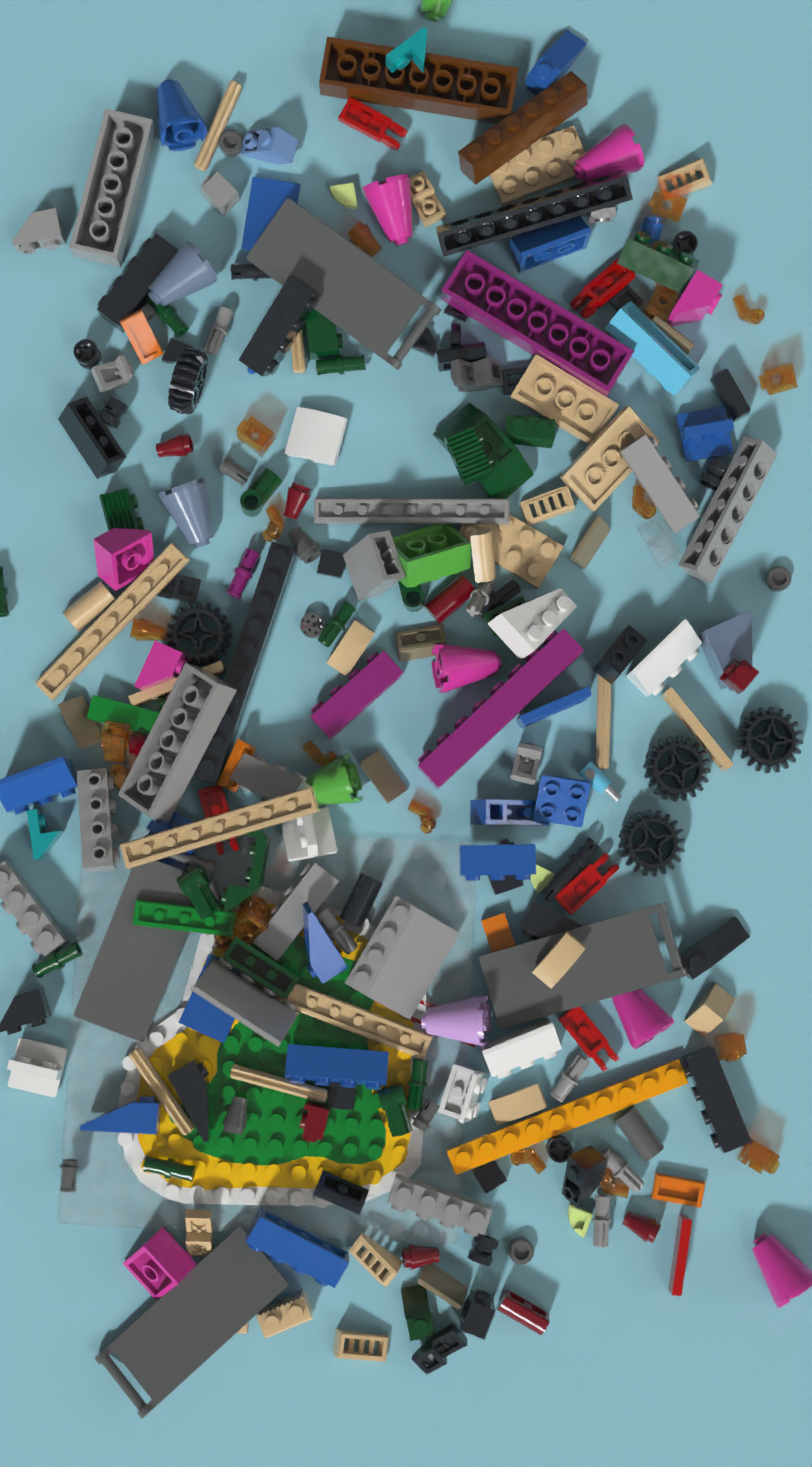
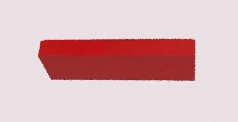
(680, 1255)

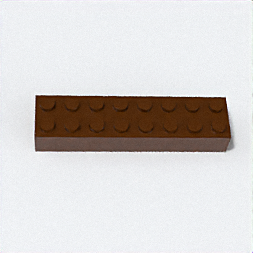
(445, 87)

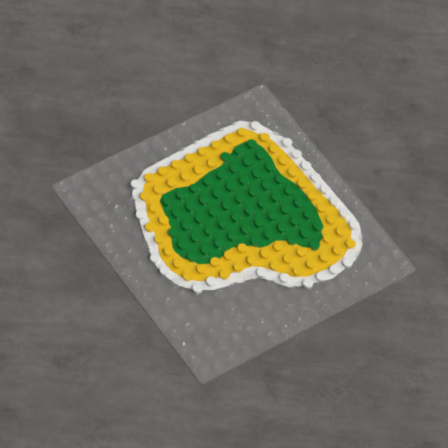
(270, 1161)

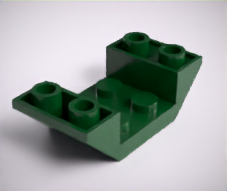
(509, 467)
(255, 875)

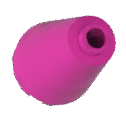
(611, 155)
(392, 207)
(462, 665)
(641, 1017)
(781, 1269)

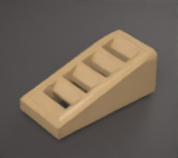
(690, 168)
(564, 491)
(382, 1272)
(339, 1351)

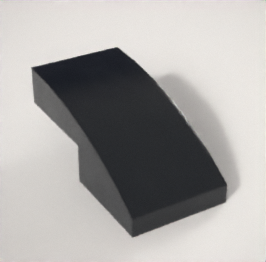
(181, 589)
(436, 1349)

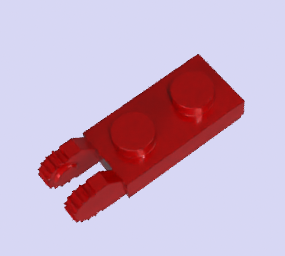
(371, 123)
(602, 288)
(215, 803)
(584, 885)
(586, 1035)

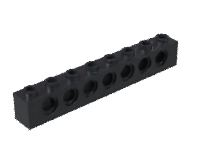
(534, 213)

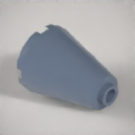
(182, 276)
(190, 510)

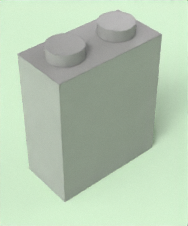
(374, 565)

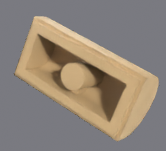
(483, 555)
(89, 606)

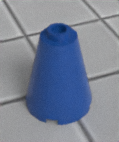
(178, 118)

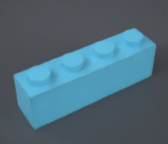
(652, 348)

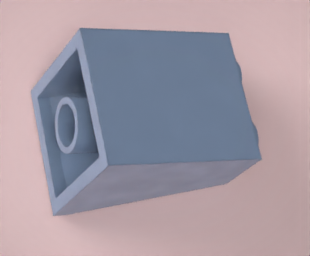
(728, 642)

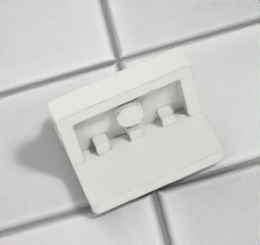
(309, 836)
(37, 1067)
(462, 1093)

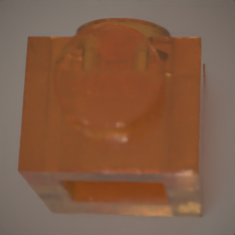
(678, 204)
(655, 308)
(786, 382)
(252, 426)
(115, 741)
(255, 911)
(730, 1046)
(760, 1157)

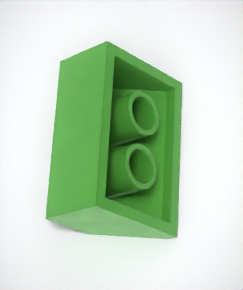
(432, 553)

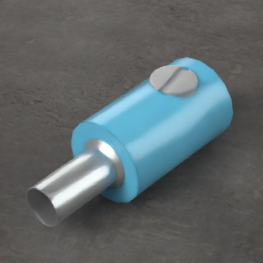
(598, 780)

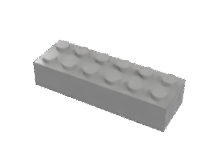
(113, 188)
(177, 742)

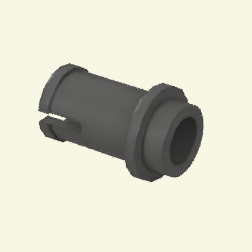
(232, 470)
(425, 1115)
(69, 1175)

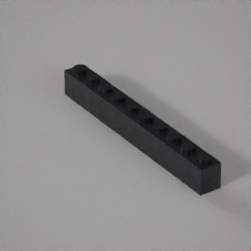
(248, 656)

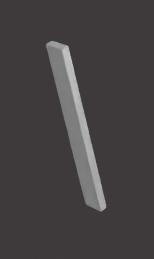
(412, 511)

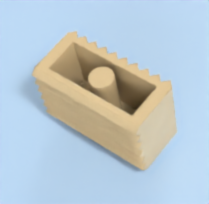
(285, 1314)

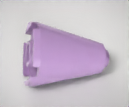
(460, 1020)

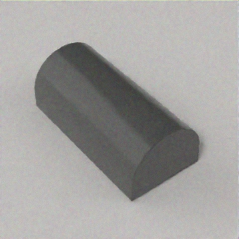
(639, 1133)

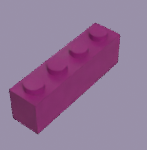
(356, 695)

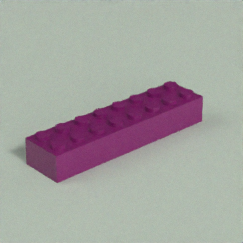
(535, 323)
(503, 705)

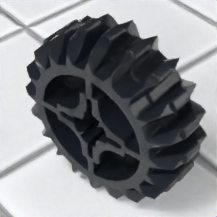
(188, 380)
(177, 634)
(770, 728)
(678, 779)
(656, 853)

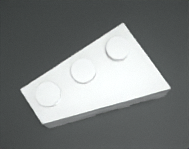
(531, 623)

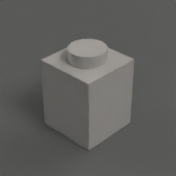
(219, 193)

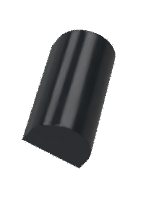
(467, 352)
(730, 395)
(361, 900)
(341, 1192)

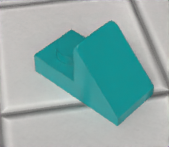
(412, 48)
(40, 841)

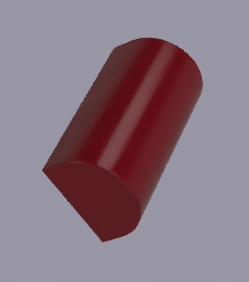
(449, 599)
(523, 1312)

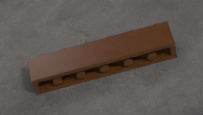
(523, 127)

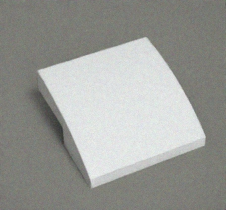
(316, 436)

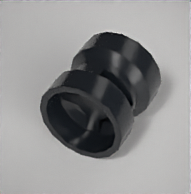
(686, 241)
(87, 349)
(112, 411)
(714, 473)
(562, 1149)
(483, 1249)

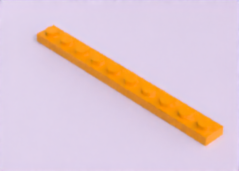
(566, 1116)

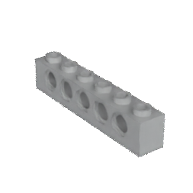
(727, 509)

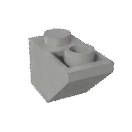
(40, 231)

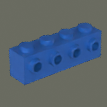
(336, 1065)
(297, 1248)

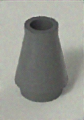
(305, 546)
(236, 1117)

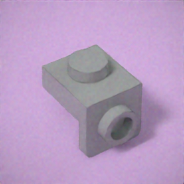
(112, 374)
(526, 763)

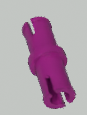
(243, 573)

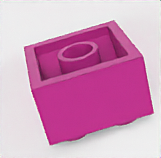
(697, 300)
(123, 555)
(160, 666)
(160, 1263)

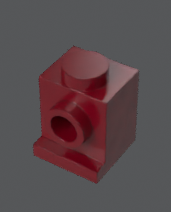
(739, 675)
(314, 1122)

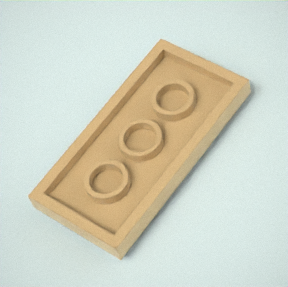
(539, 166)
(566, 399)
(600, 465)
(520, 549)

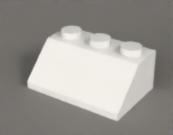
(665, 659)
(521, 1048)

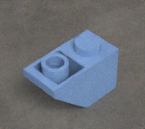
(270, 146)

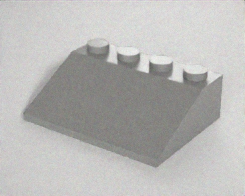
(402, 957)
(246, 1001)

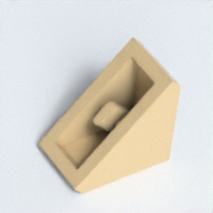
(710, 1010)

